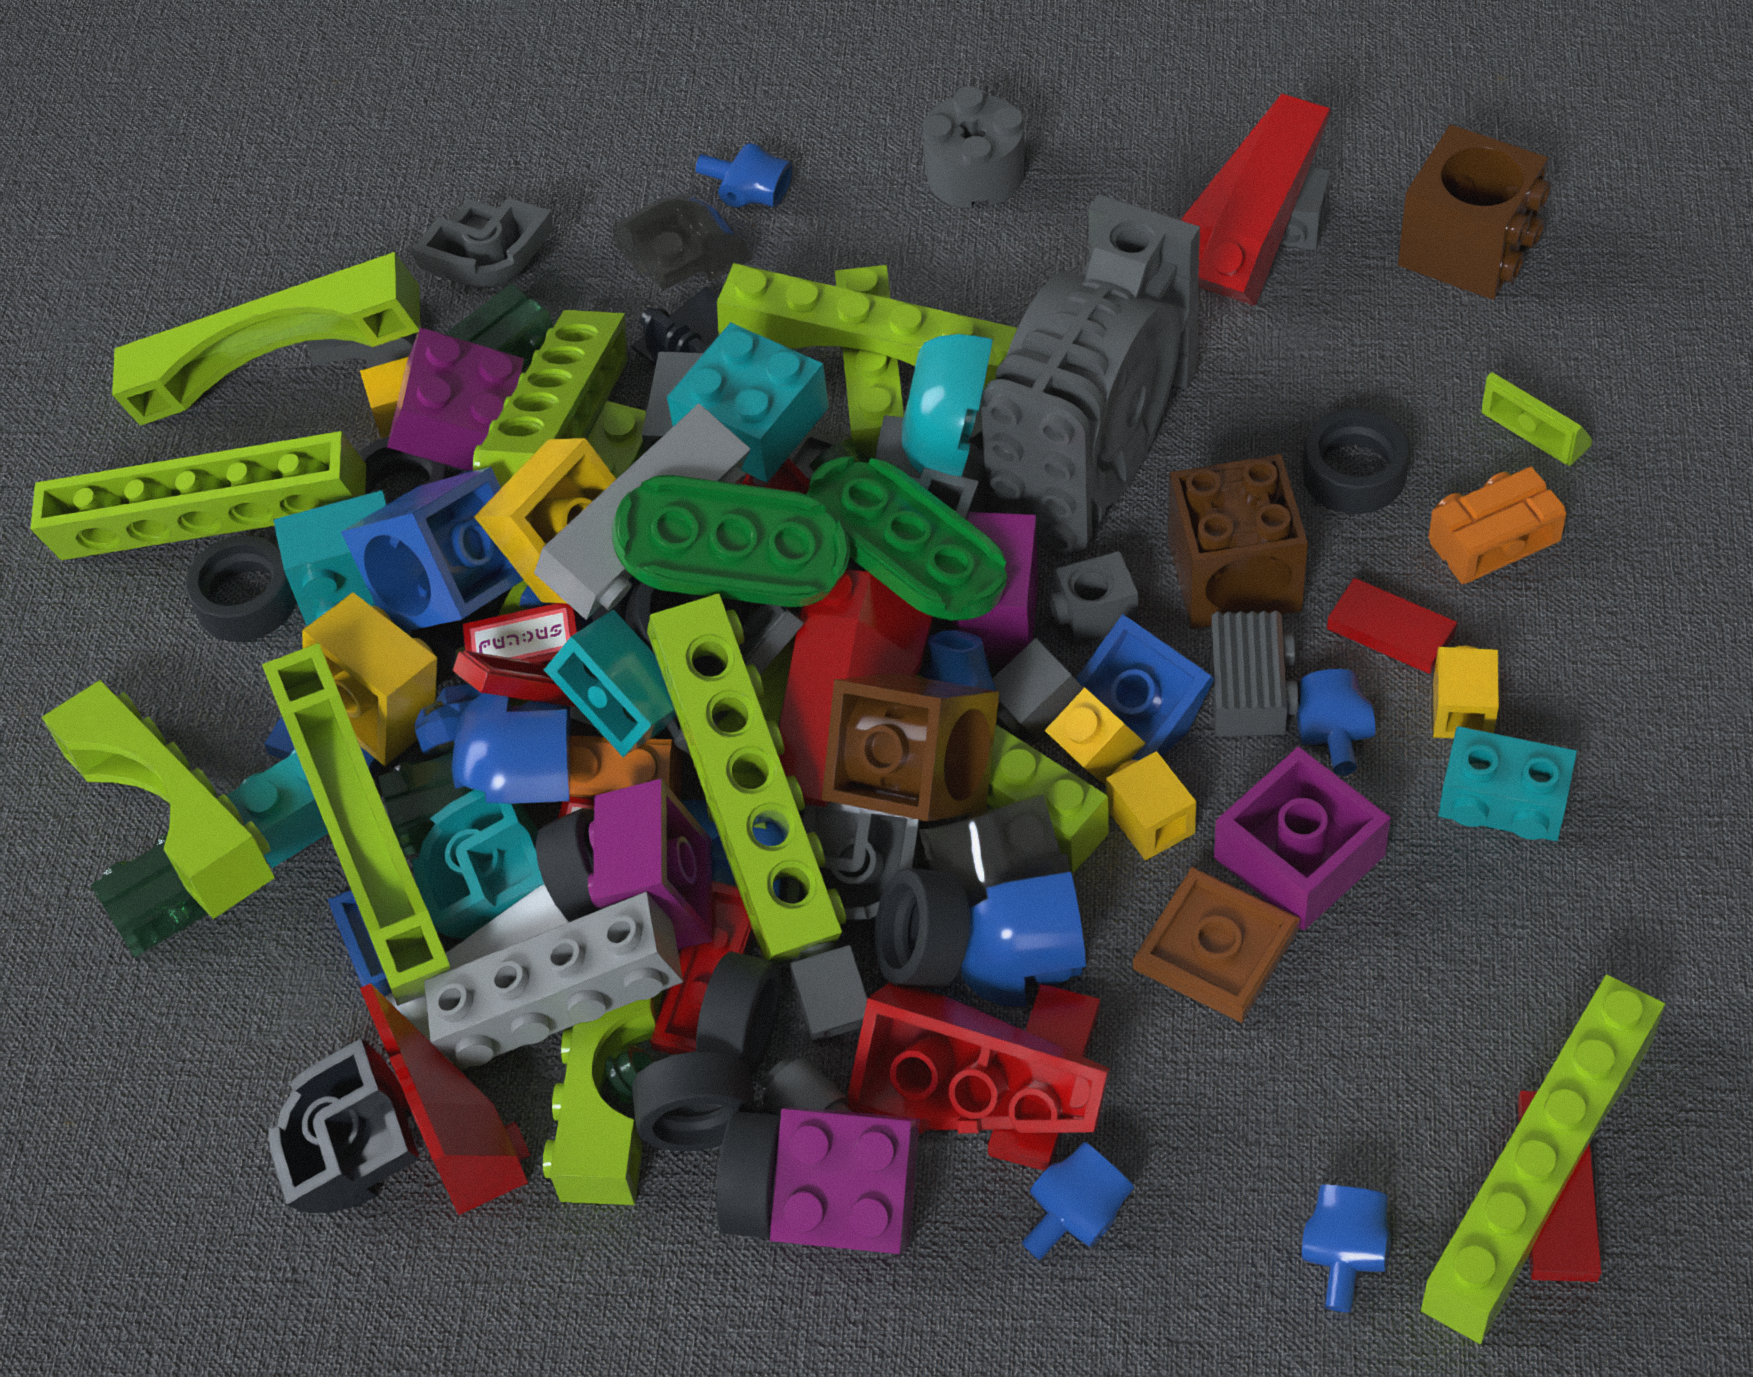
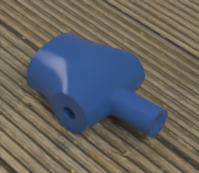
(750, 178)
(958, 659)
(1335, 715)
(1079, 1198)
(1348, 1236)

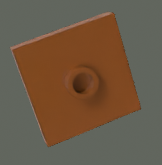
(1216, 944)

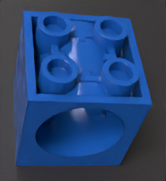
(430, 555)

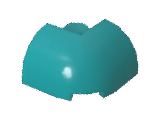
(944, 402)
(476, 863)

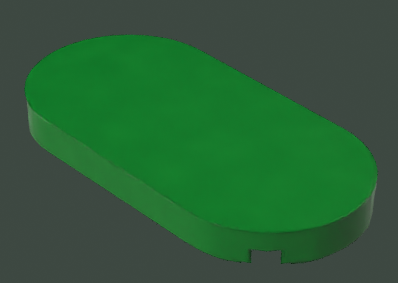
(911, 539)
(730, 541)

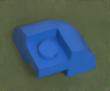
(514, 750)
(1024, 937)

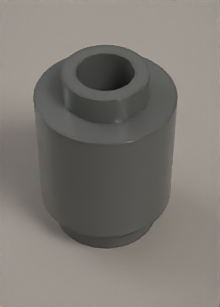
(801, 1085)

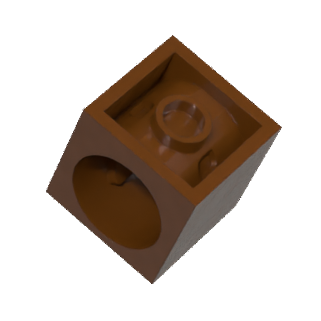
(1473, 212)
(1236, 539)
(910, 746)

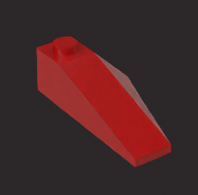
(1253, 199)
(847, 634)
(967, 1069)
(457, 1121)

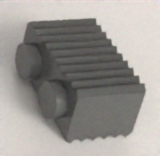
(1249, 674)

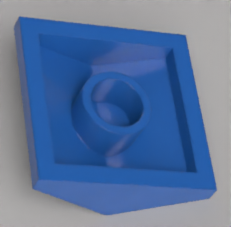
(1146, 685)

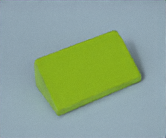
(1534, 420)

